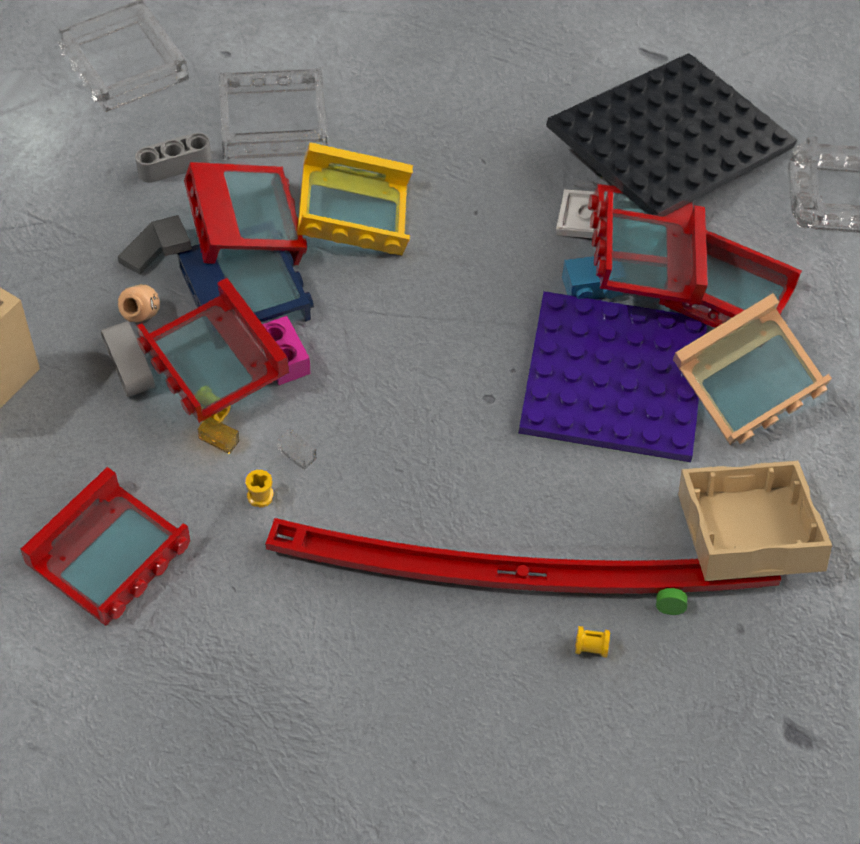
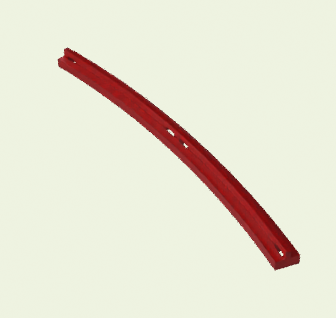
(482, 568)

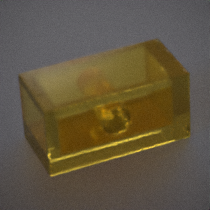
(218, 435)

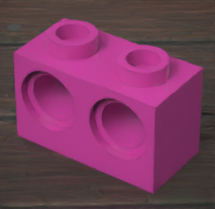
(289, 342)

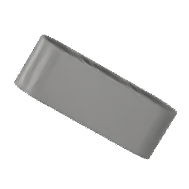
(172, 157)
(127, 359)

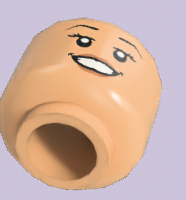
(138, 303)

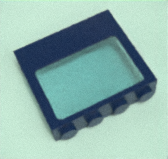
(260, 277)

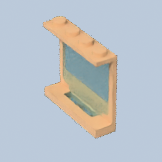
(750, 371)

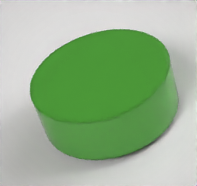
(671, 601)

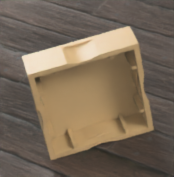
(753, 521)

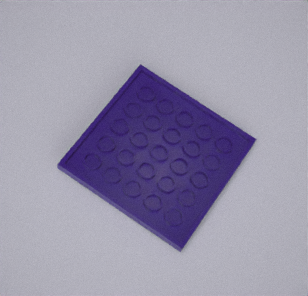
(610, 377)

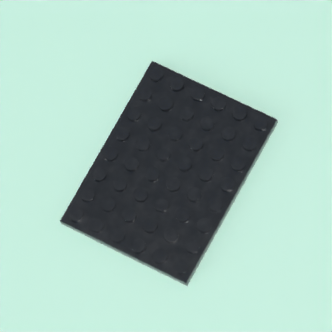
(671, 135)

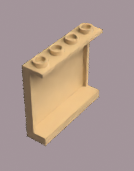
(17, 351)

